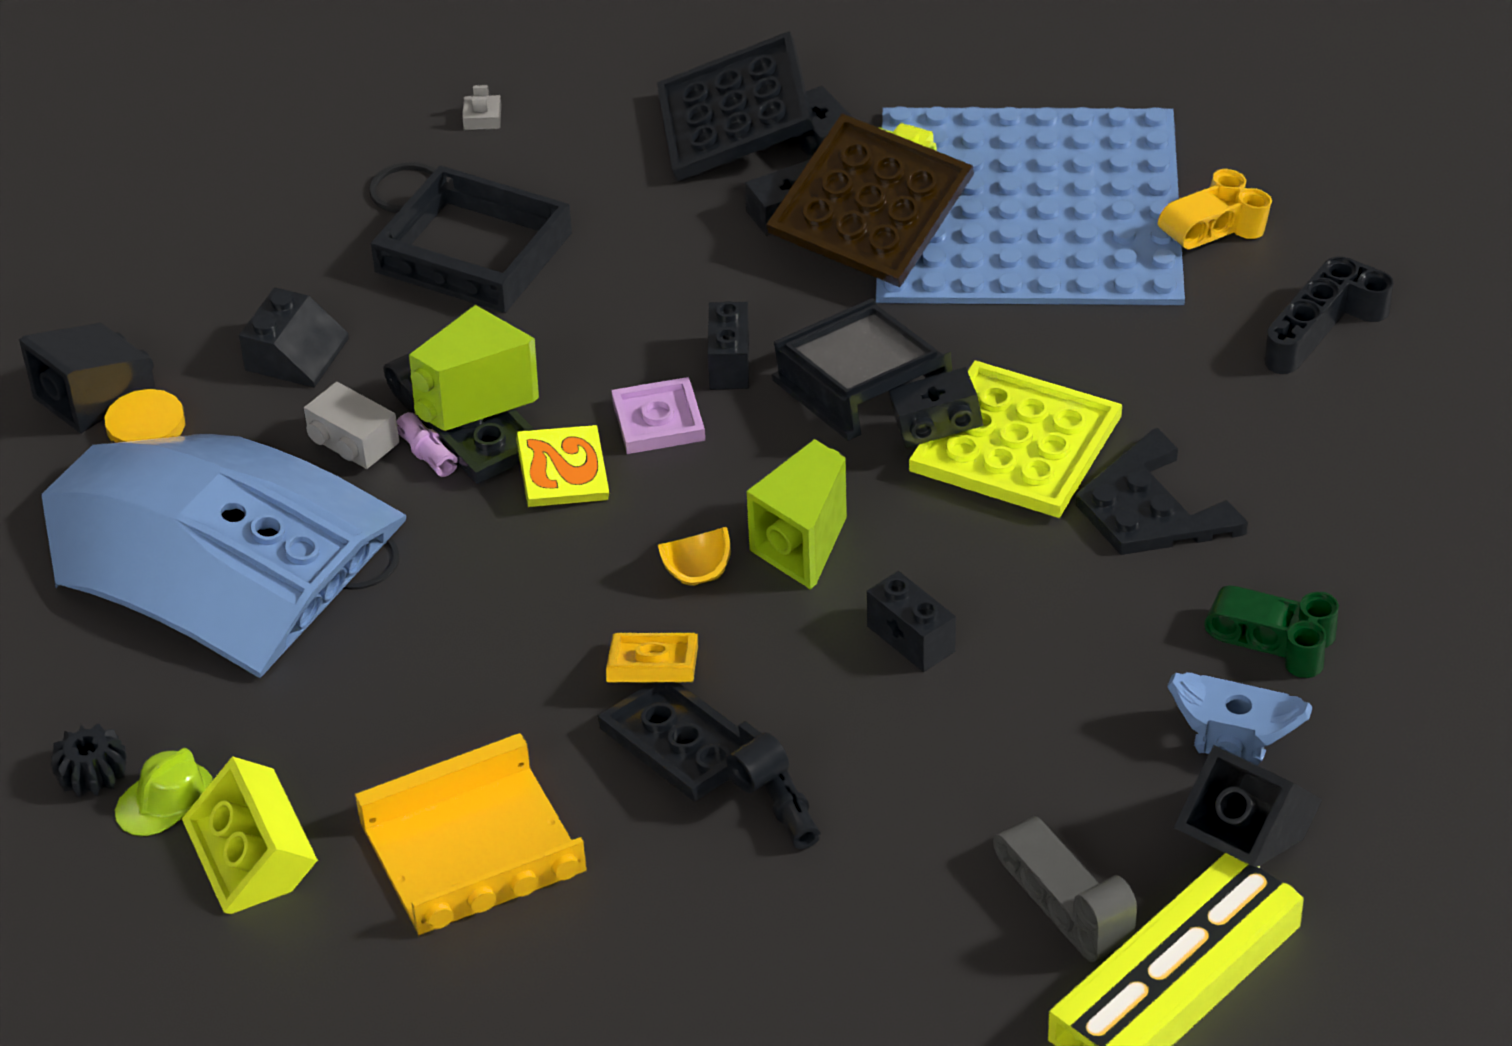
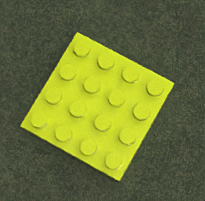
(1032, 441)

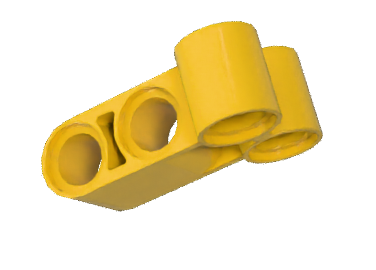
(1217, 212)

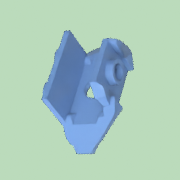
(1236, 714)

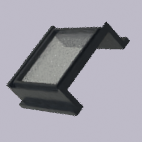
(851, 361)

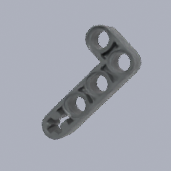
(1089, 913)

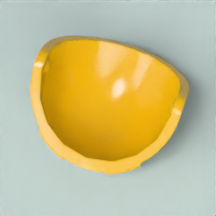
(697, 557)

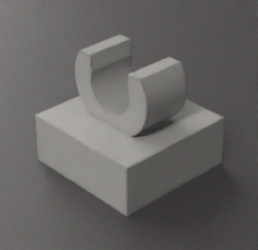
(481, 110)

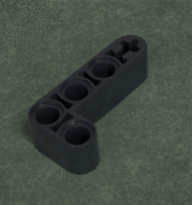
(1334, 289)

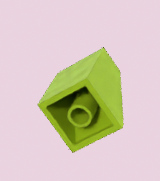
(473, 371)
(799, 512)

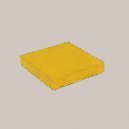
(652, 657)

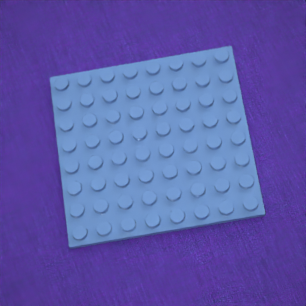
(1053, 210)

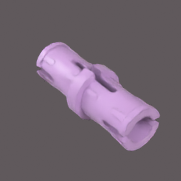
(426, 444)

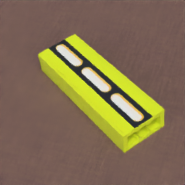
(1181, 960)

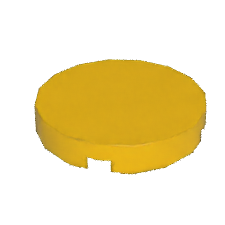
(144, 416)

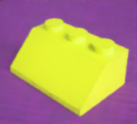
(248, 836)

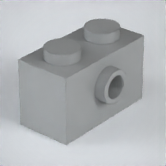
(351, 425)

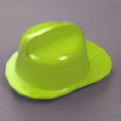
(163, 794)

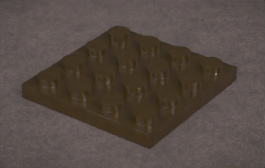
(870, 199)

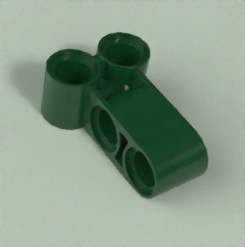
(1276, 625)

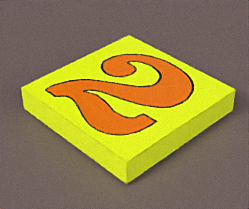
(562, 466)

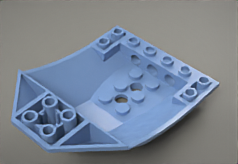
(150, 535)

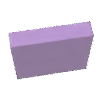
(658, 415)

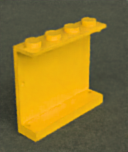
(468, 834)

